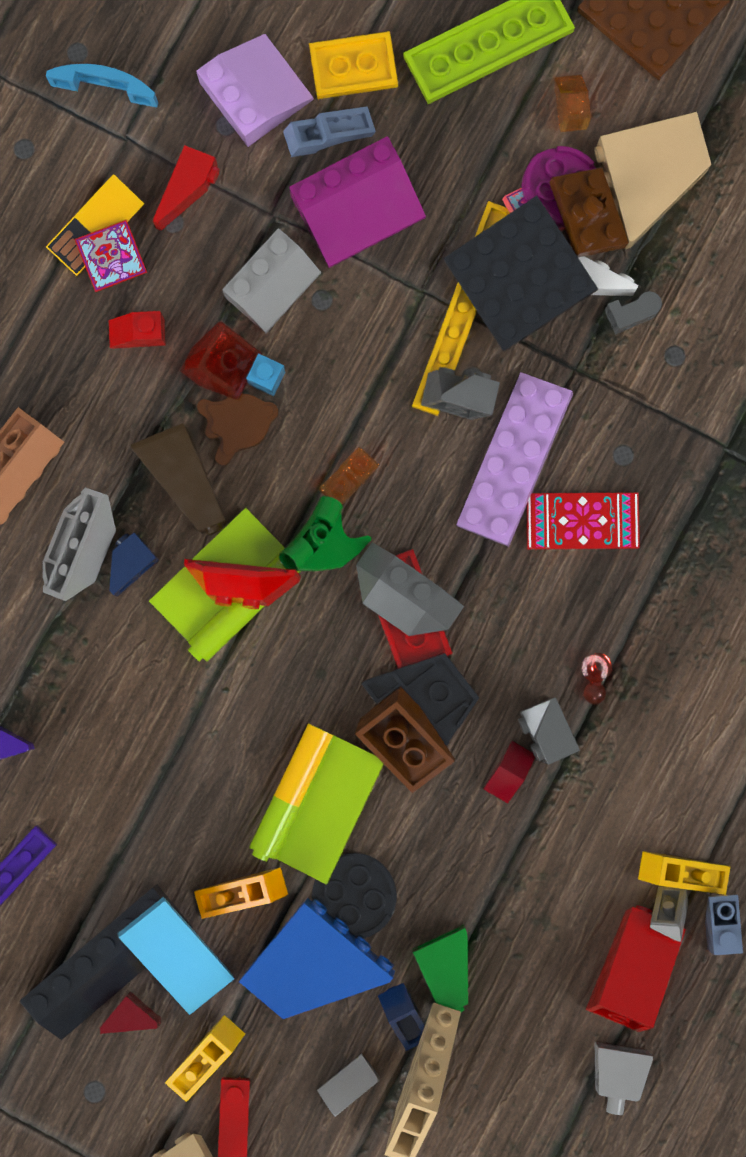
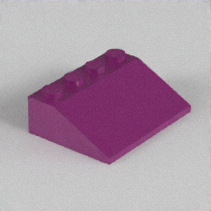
(357, 202)

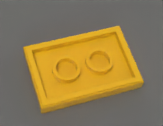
(353, 65)

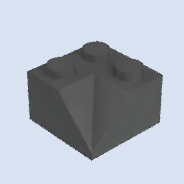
(463, 397)
(548, 731)

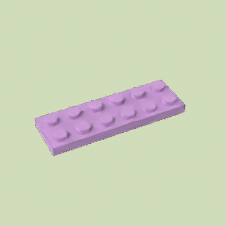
(514, 459)

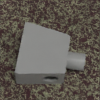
(620, 1074)

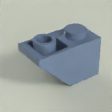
(723, 925)

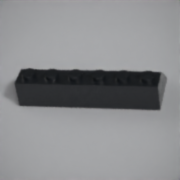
(90, 974)

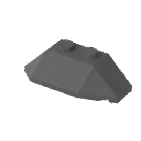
(404, 594)

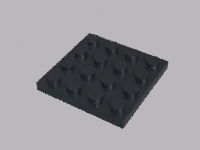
(520, 273)

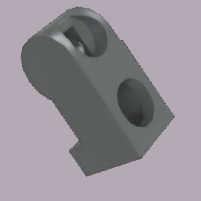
(634, 313)

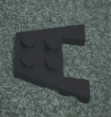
(435, 687)

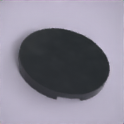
(358, 894)

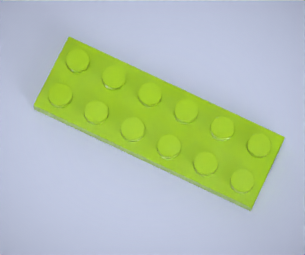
(486, 44)

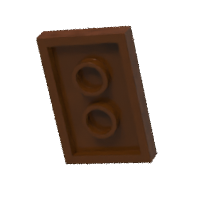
(588, 212)

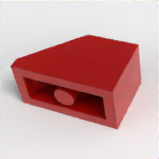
(137, 330)

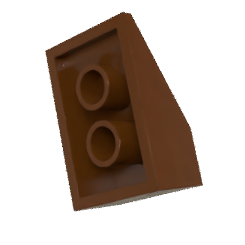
(404, 740)

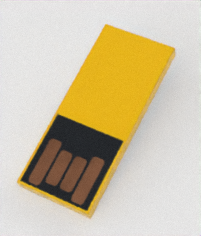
(108, 206)

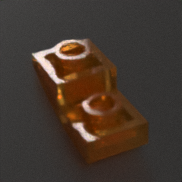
(349, 476)

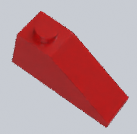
(187, 184)

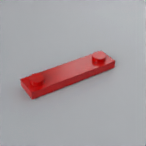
(234, 1117)

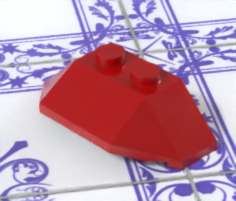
(242, 583)

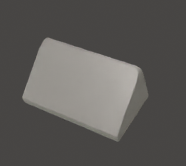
(670, 912)
(348, 1084)

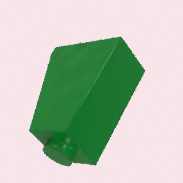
(446, 967)

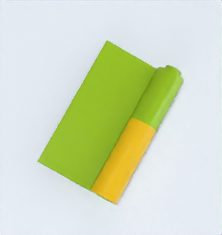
(317, 804)

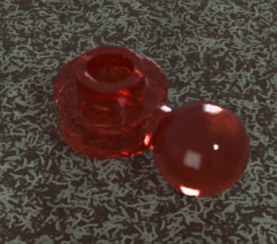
(595, 691)

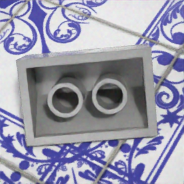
(271, 281)

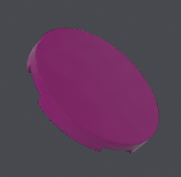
(547, 165)

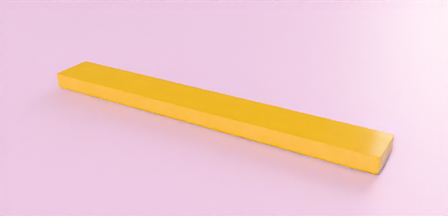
(457, 319)

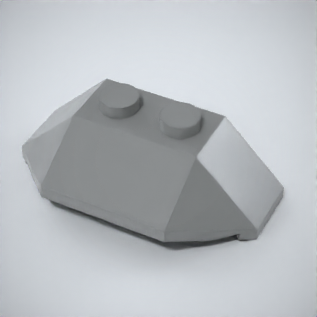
(78, 545)

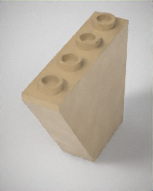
(652, 169)
(423, 1084)

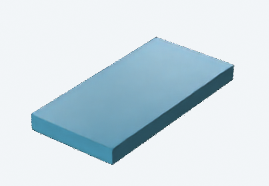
(176, 955)

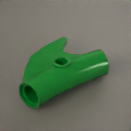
(322, 541)

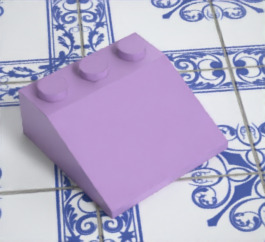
(253, 88)

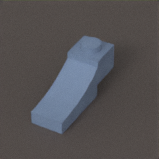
(327, 130)

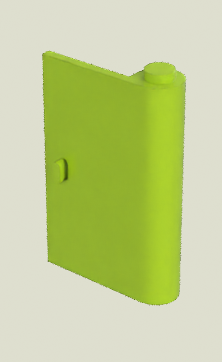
(192, 611)

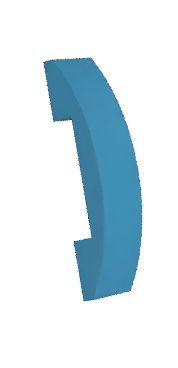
(70, 76)

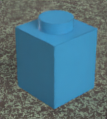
(266, 374)

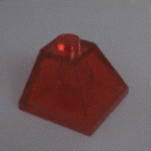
(221, 361)

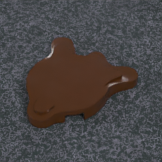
(237, 423)

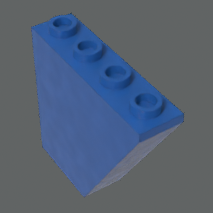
(314, 964)

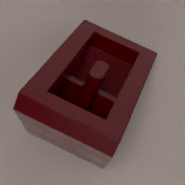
(510, 772)
(131, 1016)

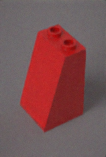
(635, 973)

